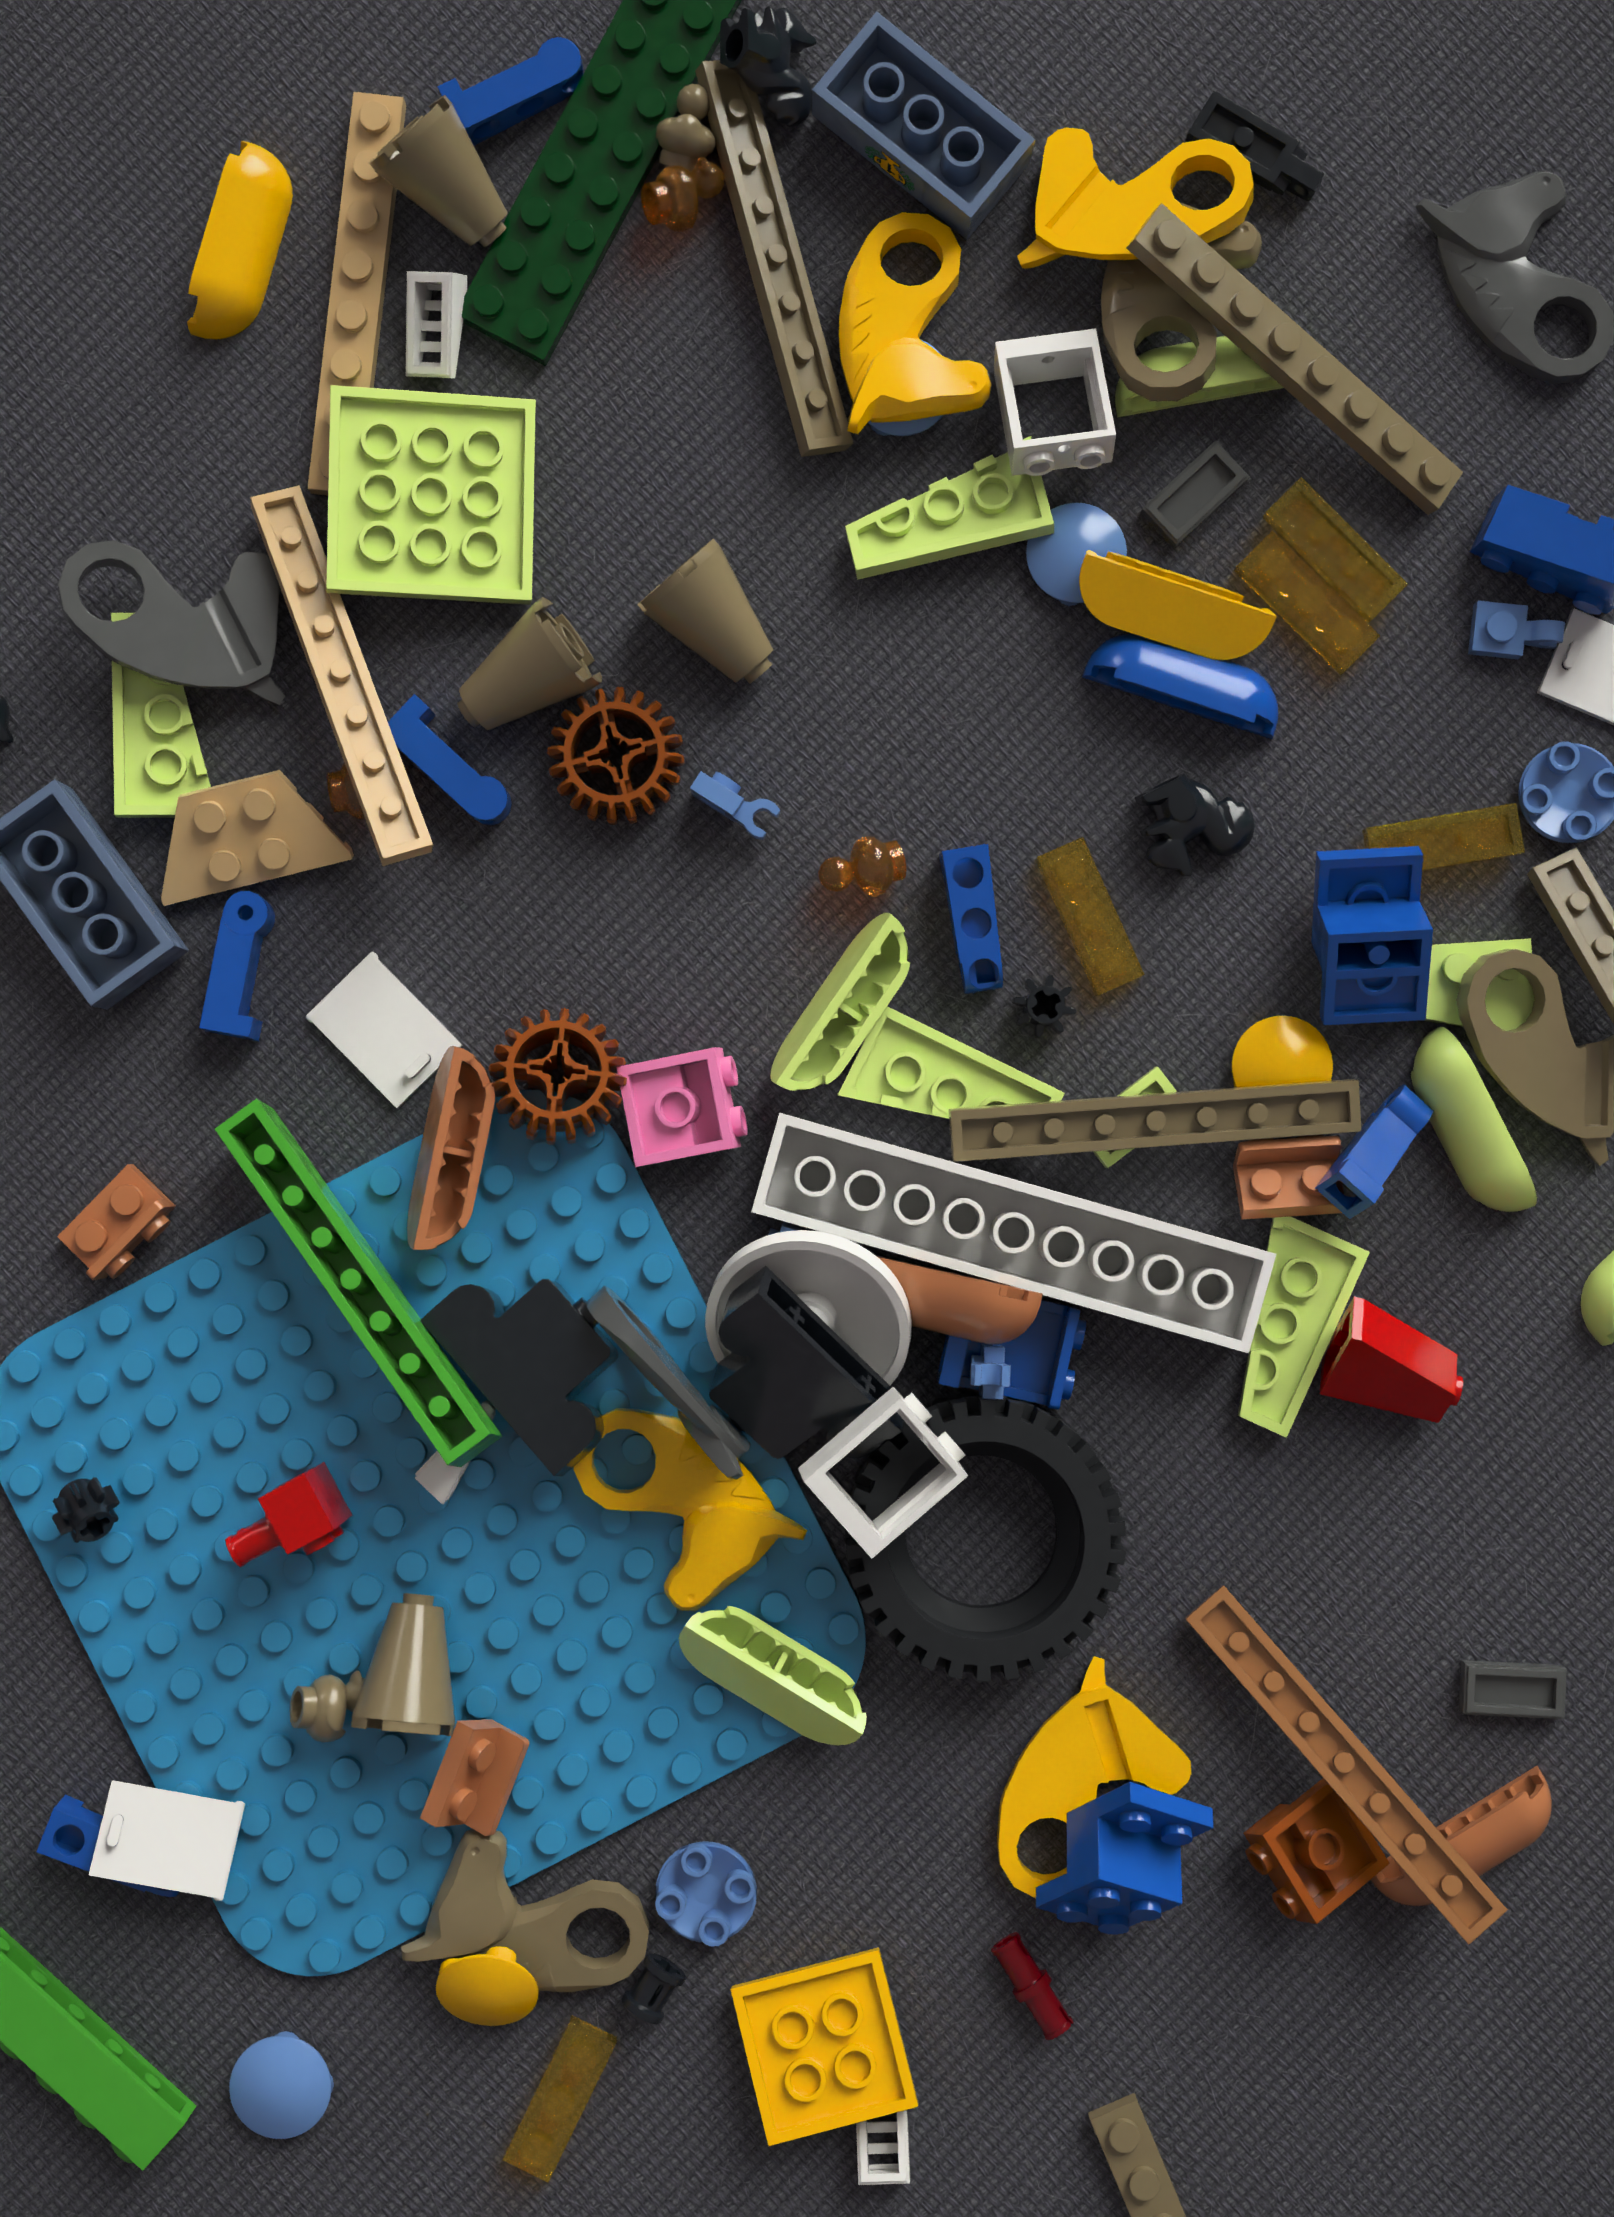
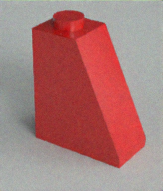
(1389, 1365)

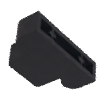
(530, 1363)
(791, 1372)

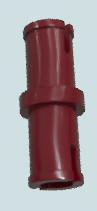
(1032, 1986)

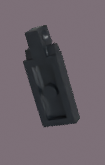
(1273, 154)

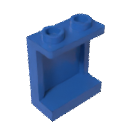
(1036, 1357)

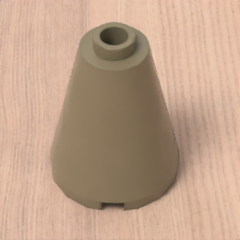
(443, 174)
(711, 615)
(528, 670)
(409, 1673)

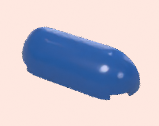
(1186, 682)

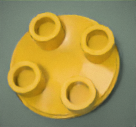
(1281, 1053)
(487, 1988)

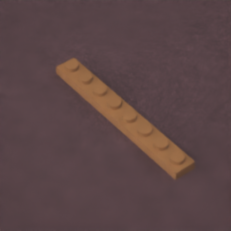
(1346, 1765)

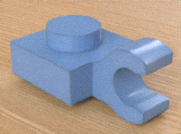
(1504, 630)
(723, 796)
(990, 1371)

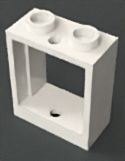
(1069, 357)
(877, 1534)

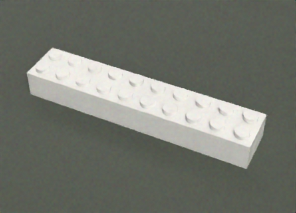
(1014, 1233)

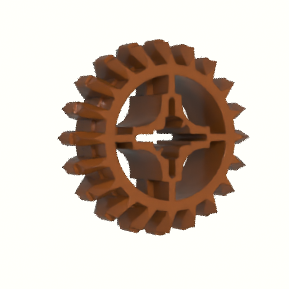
(638, 752)
(538, 1076)

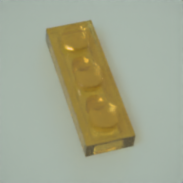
(1334, 550)
(1306, 602)
(1455, 836)
(1089, 916)
(560, 2098)

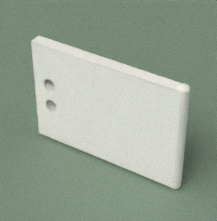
(1590, 666)
(383, 1030)
(167, 1839)

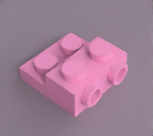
(682, 1106)

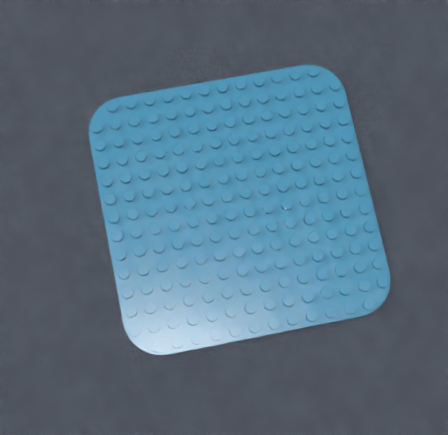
(554, 1609)

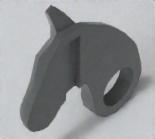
(1500, 291)
(208, 646)
(705, 1423)

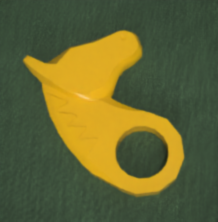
(724, 1519)

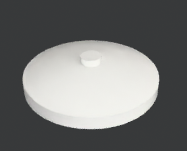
(837, 1282)

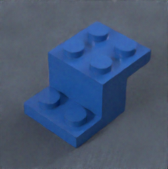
(1371, 935)
(1124, 1858)

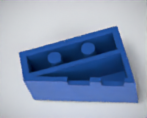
(1549, 548)

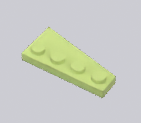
(952, 519)
(152, 744)
(1507, 998)
(929, 1072)
(1297, 1319)

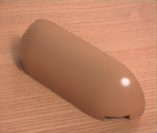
(450, 1150)
(965, 1304)
(1483, 1833)

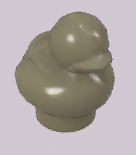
(684, 137)
(323, 1706)

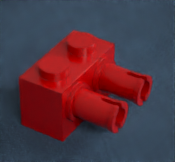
(297, 1515)

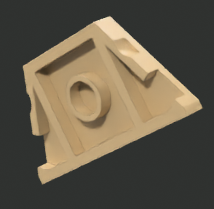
(245, 837)

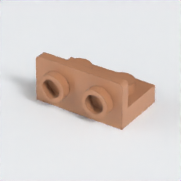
(1282, 1176)
(117, 1223)
(475, 1776)

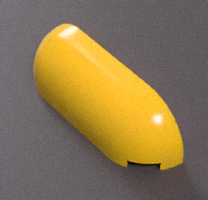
(240, 243)
(1171, 607)

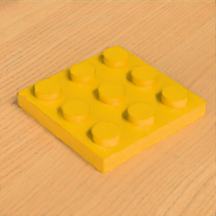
(824, 2046)

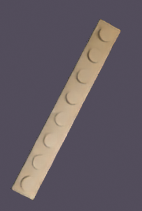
(358, 267)
(341, 677)

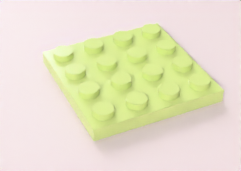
(430, 495)

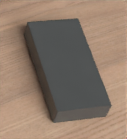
(1194, 494)
(1512, 1689)

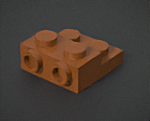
(1314, 1853)

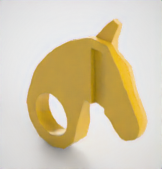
(1097, 219)
(880, 325)
(1083, 1744)

